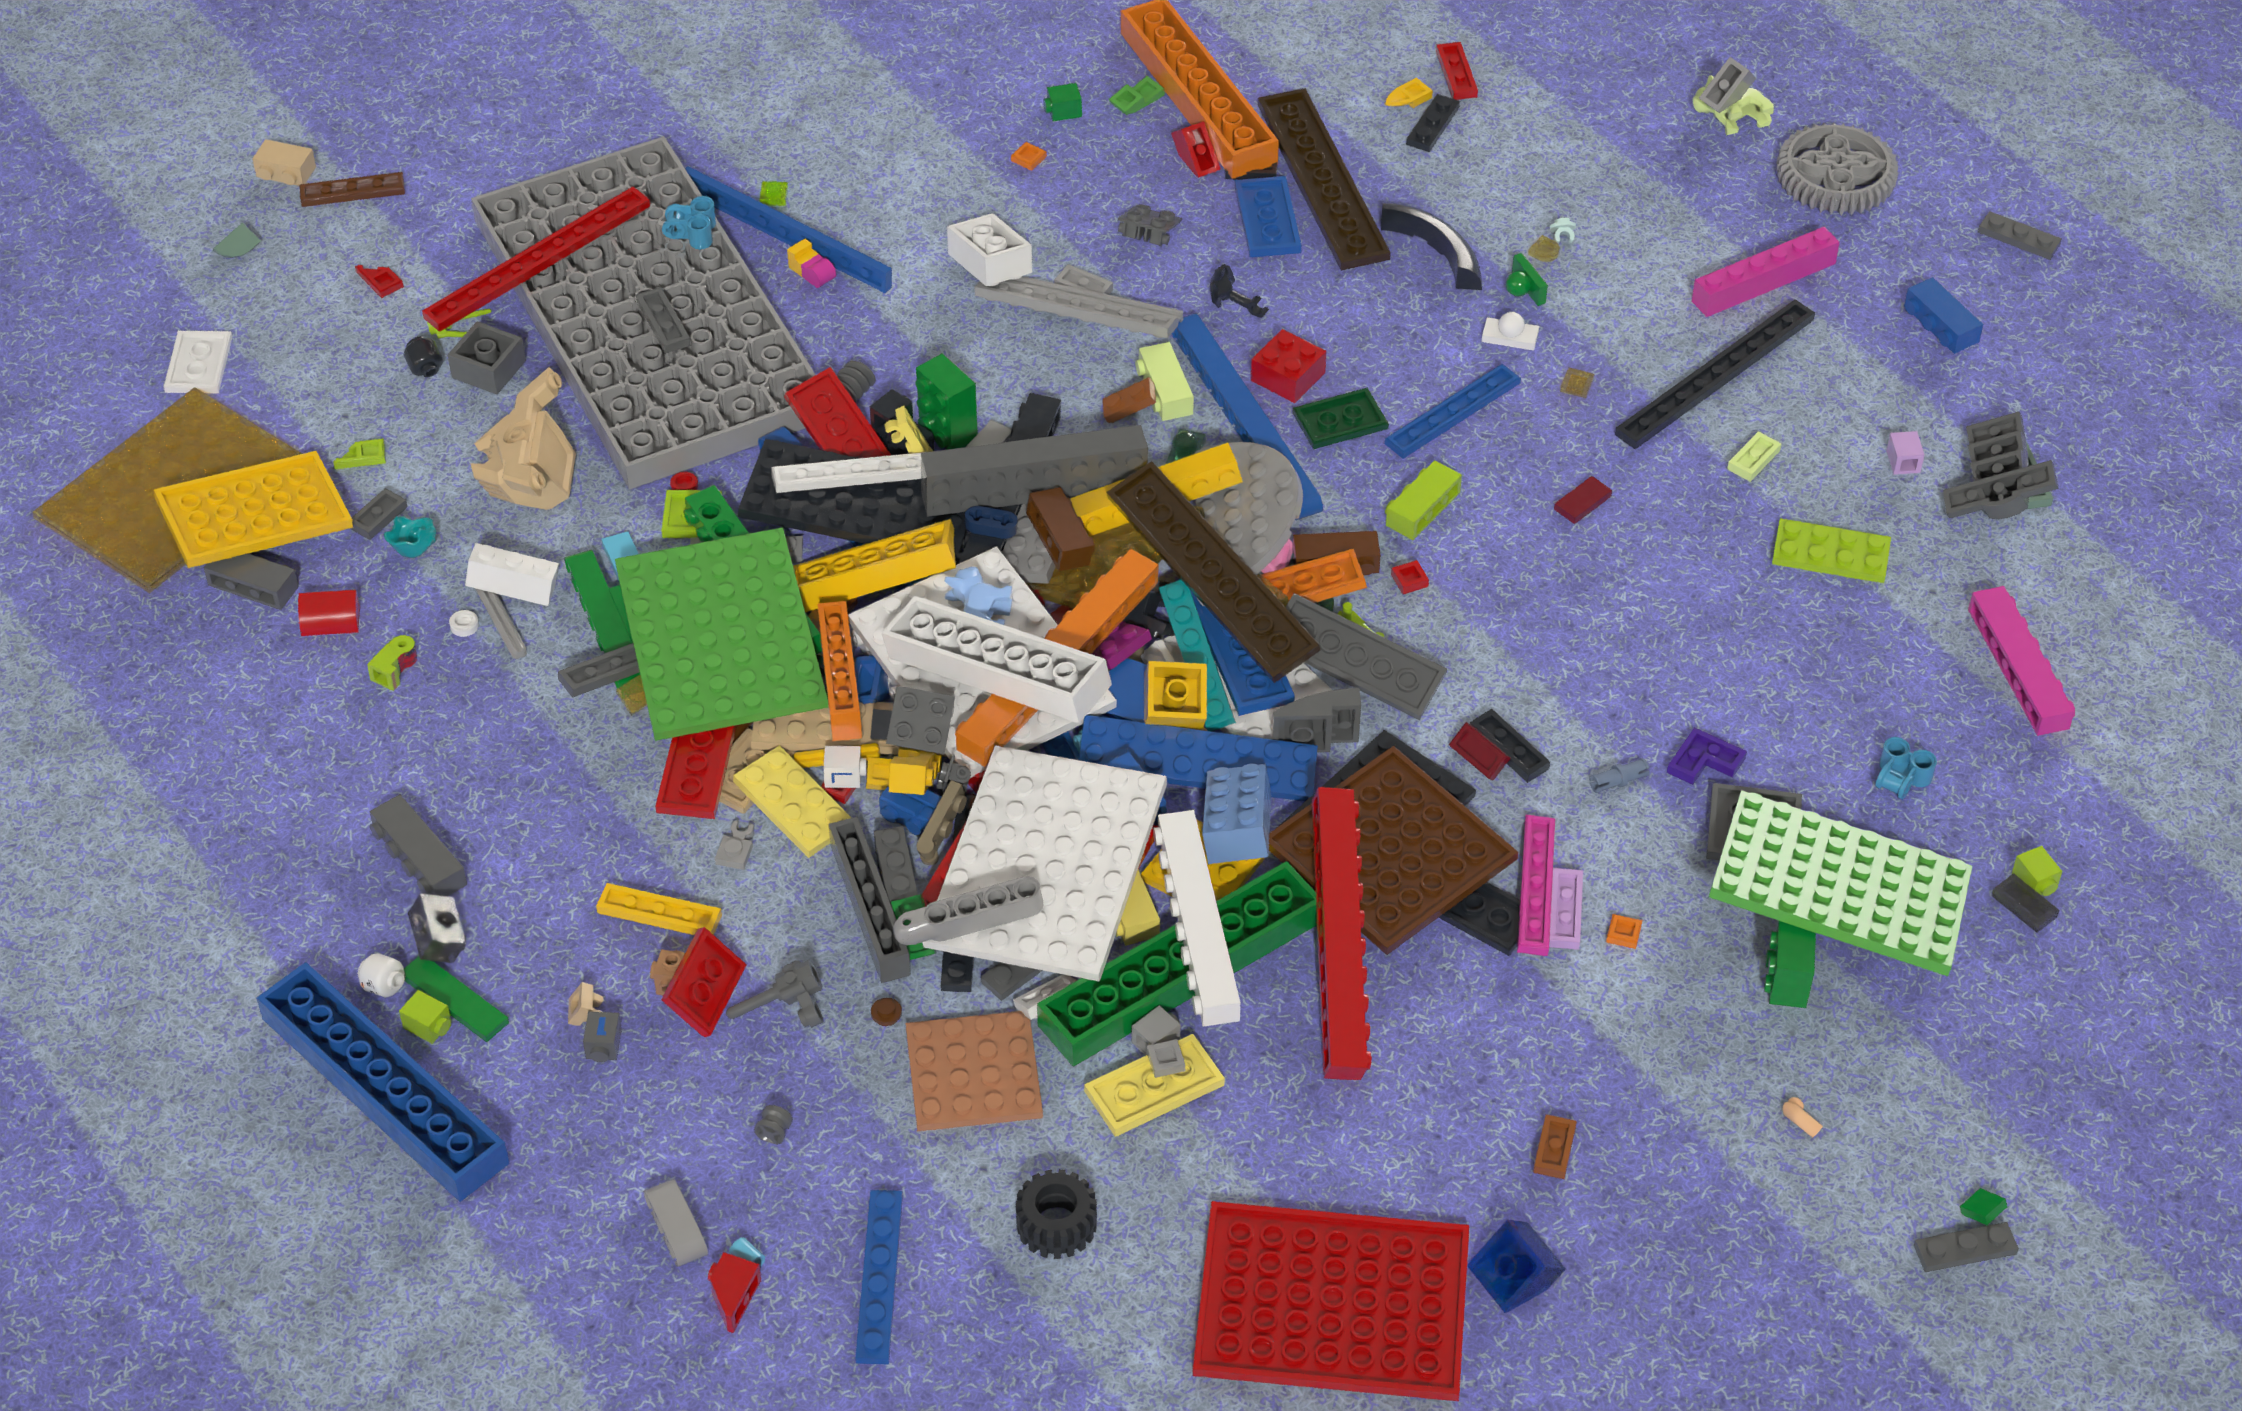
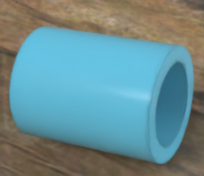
(744, 1249)

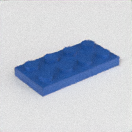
(1268, 216)

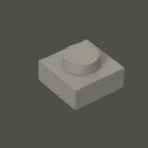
(1165, 1058)

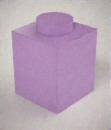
(1905, 452)

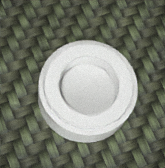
(464, 623)

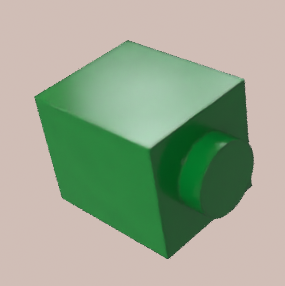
(1063, 102)

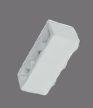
(511, 574)

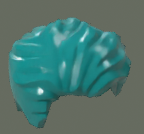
(411, 537)

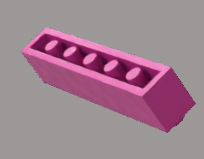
(1765, 271)
(2021, 660)

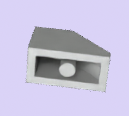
(1727, 86)

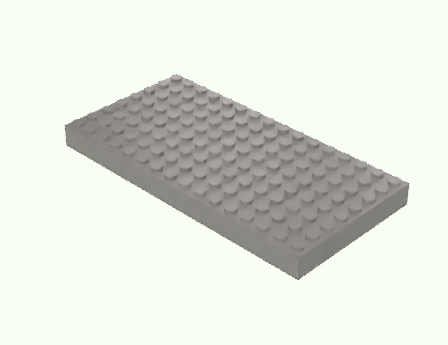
(647, 405)

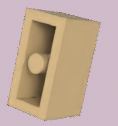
(284, 162)

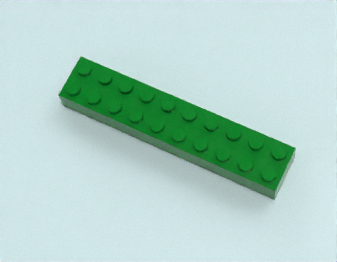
(1099, 1013)

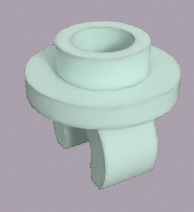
(1565, 227)

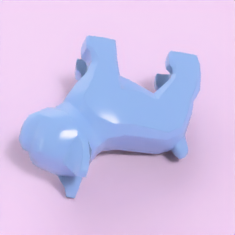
(979, 597)

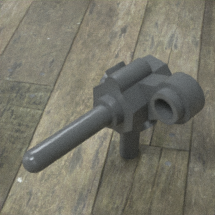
(795, 983)

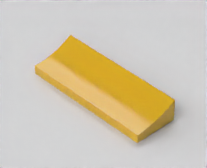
(877, 565)

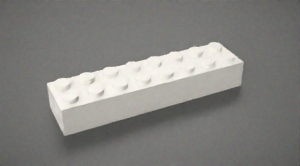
(997, 659)

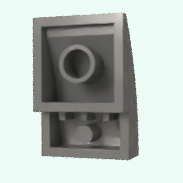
(1320, 719)

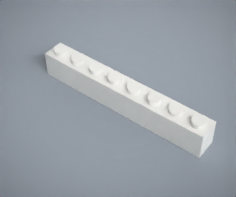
(1198, 919)

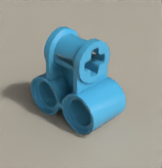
(692, 222)
(1903, 768)

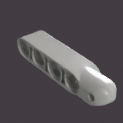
(984, 915)

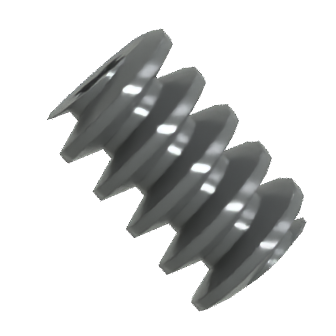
(856, 378)

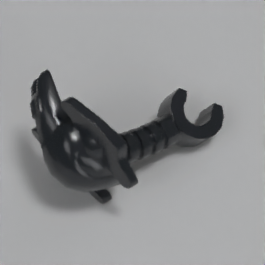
(1222, 289)

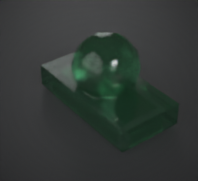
(1185, 444)

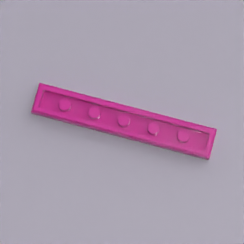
(1536, 885)

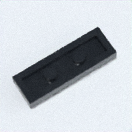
(1433, 123)
(1524, 756)

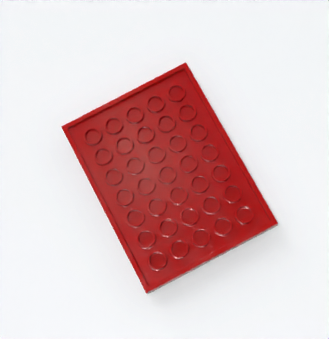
(1333, 1301)

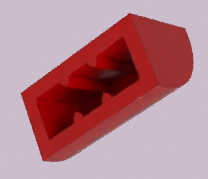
(328, 612)

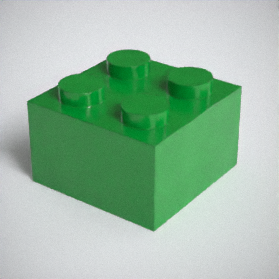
(1790, 965)

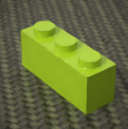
(1423, 500)

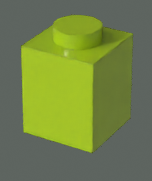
(2038, 870)
(425, 1017)

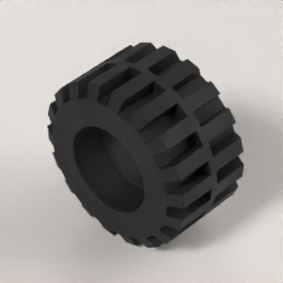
(1056, 1235)

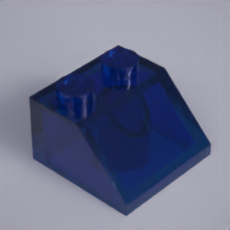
(1515, 1265)

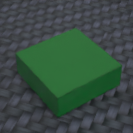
(1983, 1206)

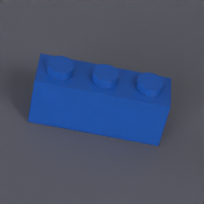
(1943, 315)

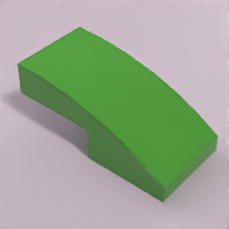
(1133, 99)

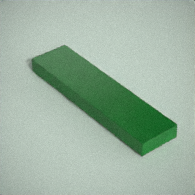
(462, 1002)

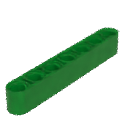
(599, 604)

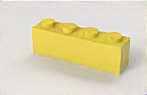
(1139, 917)

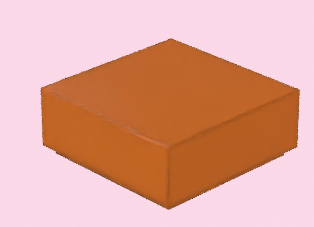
(1028, 156)
(1624, 931)

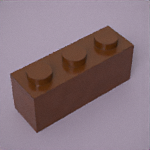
(1060, 529)
(1318, 545)

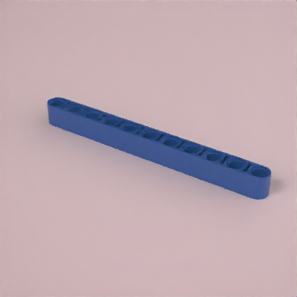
(1237, 400)

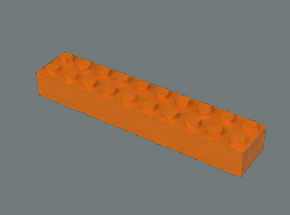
(1199, 86)

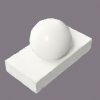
(1510, 332)

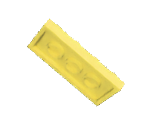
(791, 799)
(1135, 1096)

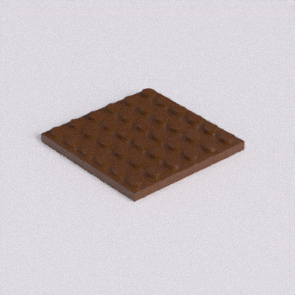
(1415, 848)

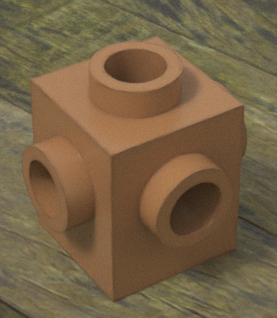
(665, 968)

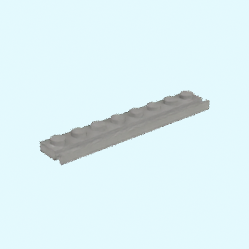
(1084, 305)

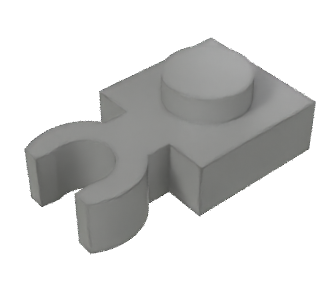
(735, 850)

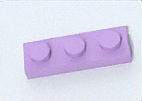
(1566, 908)

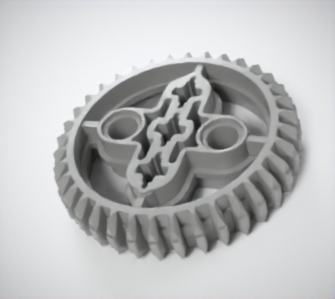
(1837, 168)

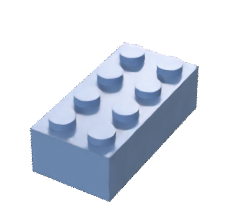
(1237, 813)

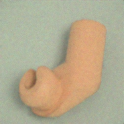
(1794, 1111)

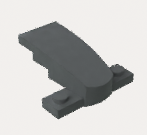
(1999, 471)

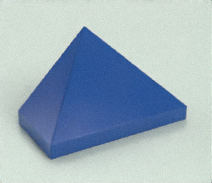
(871, 680)

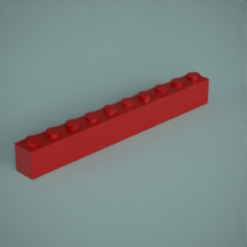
(1339, 934)

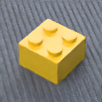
(1175, 694)

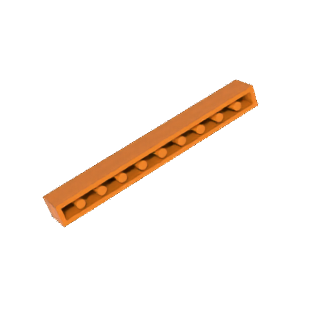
(1081, 629)

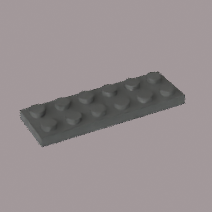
(1368, 659)

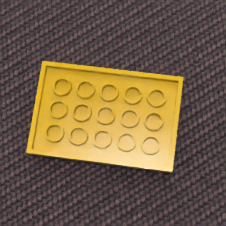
(252, 509)

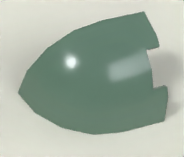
(237, 242)

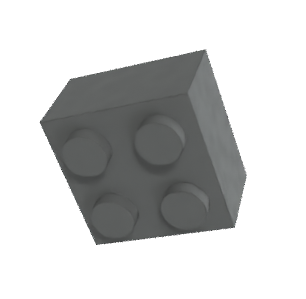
(486, 357)

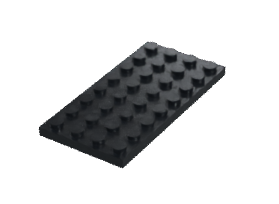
(845, 512)

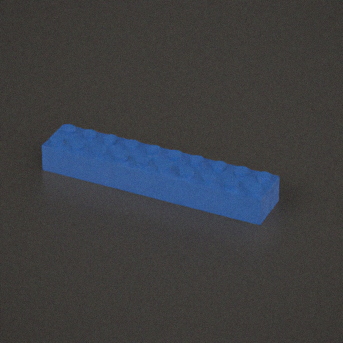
(383, 1081)

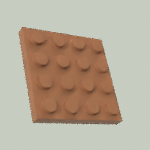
(973, 1071)

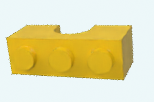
(913, 771)

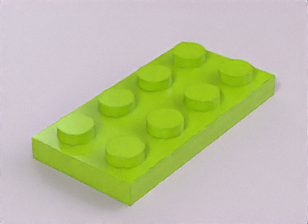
(1831, 550)

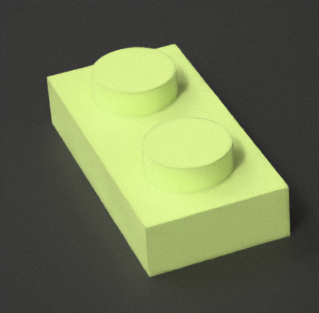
(1754, 456)

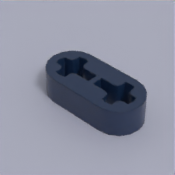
(991, 522)

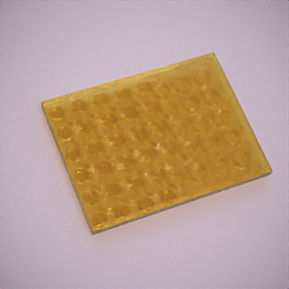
(113, 503)

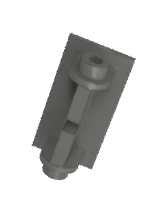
(955, 773)

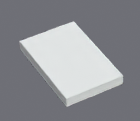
(198, 361)

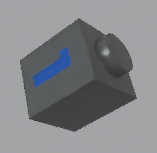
(602, 1036)

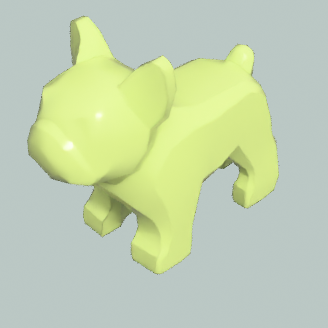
(1751, 104)

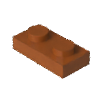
(1129, 400)
(1555, 1146)

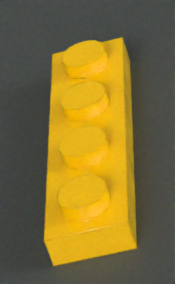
(657, 910)

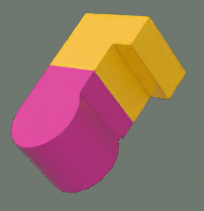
(810, 264)

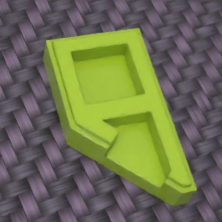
(362, 454)

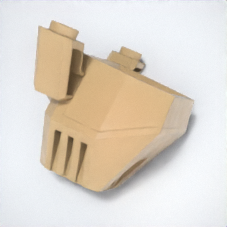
(528, 451)

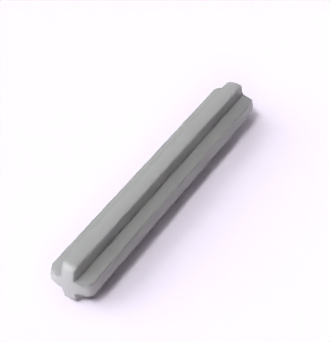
(503, 623)

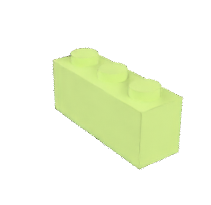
(1171, 387)

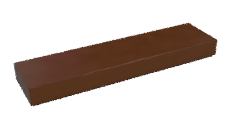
(352, 189)

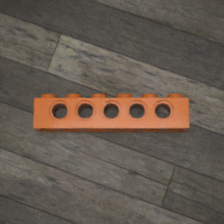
(839, 671)

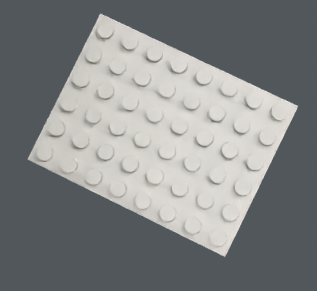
(1026, 615)
(1073, 831)

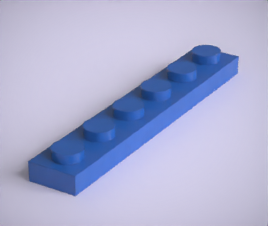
(879, 1277)

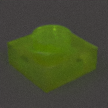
(774, 193)

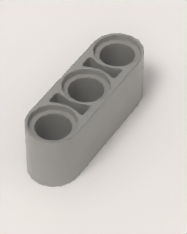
(676, 1222)

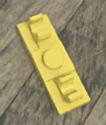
(907, 428)

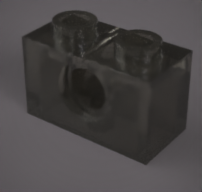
(436, 928)

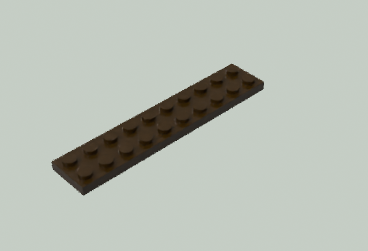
(1324, 179)
(1213, 572)

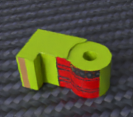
(392, 660)

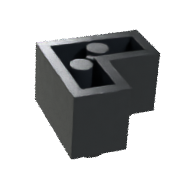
(884, 411)

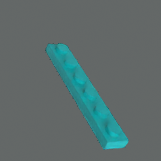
(1196, 649)

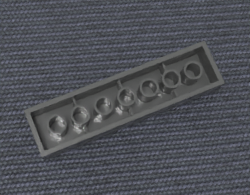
(1012, 470)

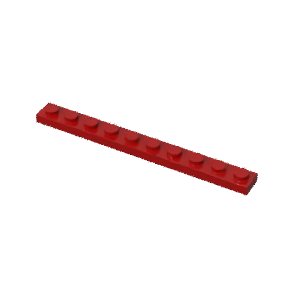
(535, 259)

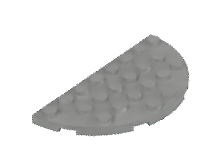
(1261, 509)

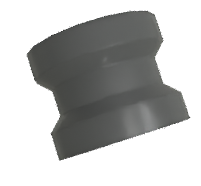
(773, 1124)

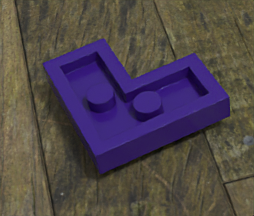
(1705, 750)

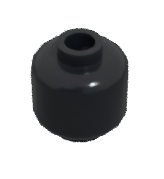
(423, 356)

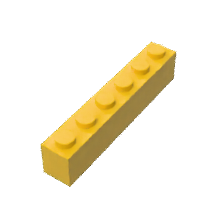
(1191, 475)

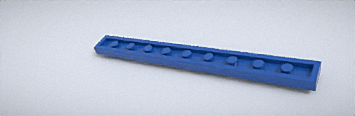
(792, 231)

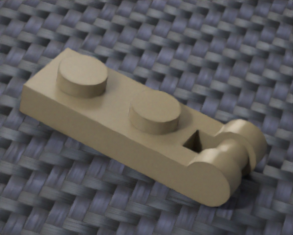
(941, 823)

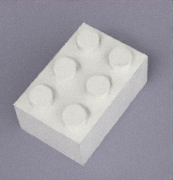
(989, 249)

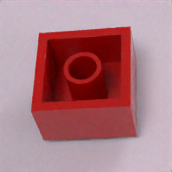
(1288, 365)

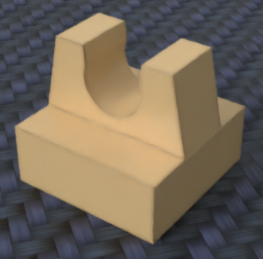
(582, 1002)

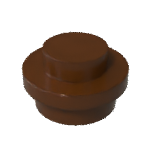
(886, 1011)

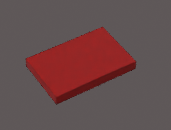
(704, 982)

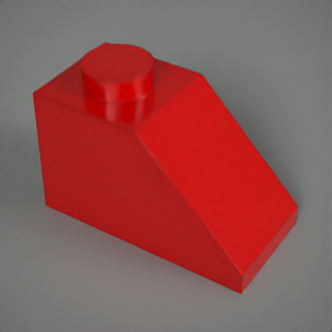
(1196, 149)
(733, 1286)

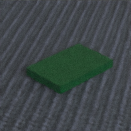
(1340, 418)

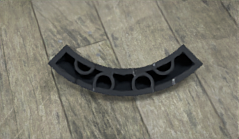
(1439, 236)

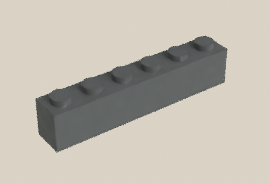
(868, 899)

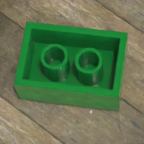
(946, 402)

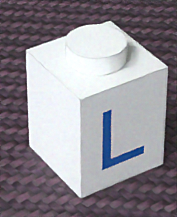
(843, 766)

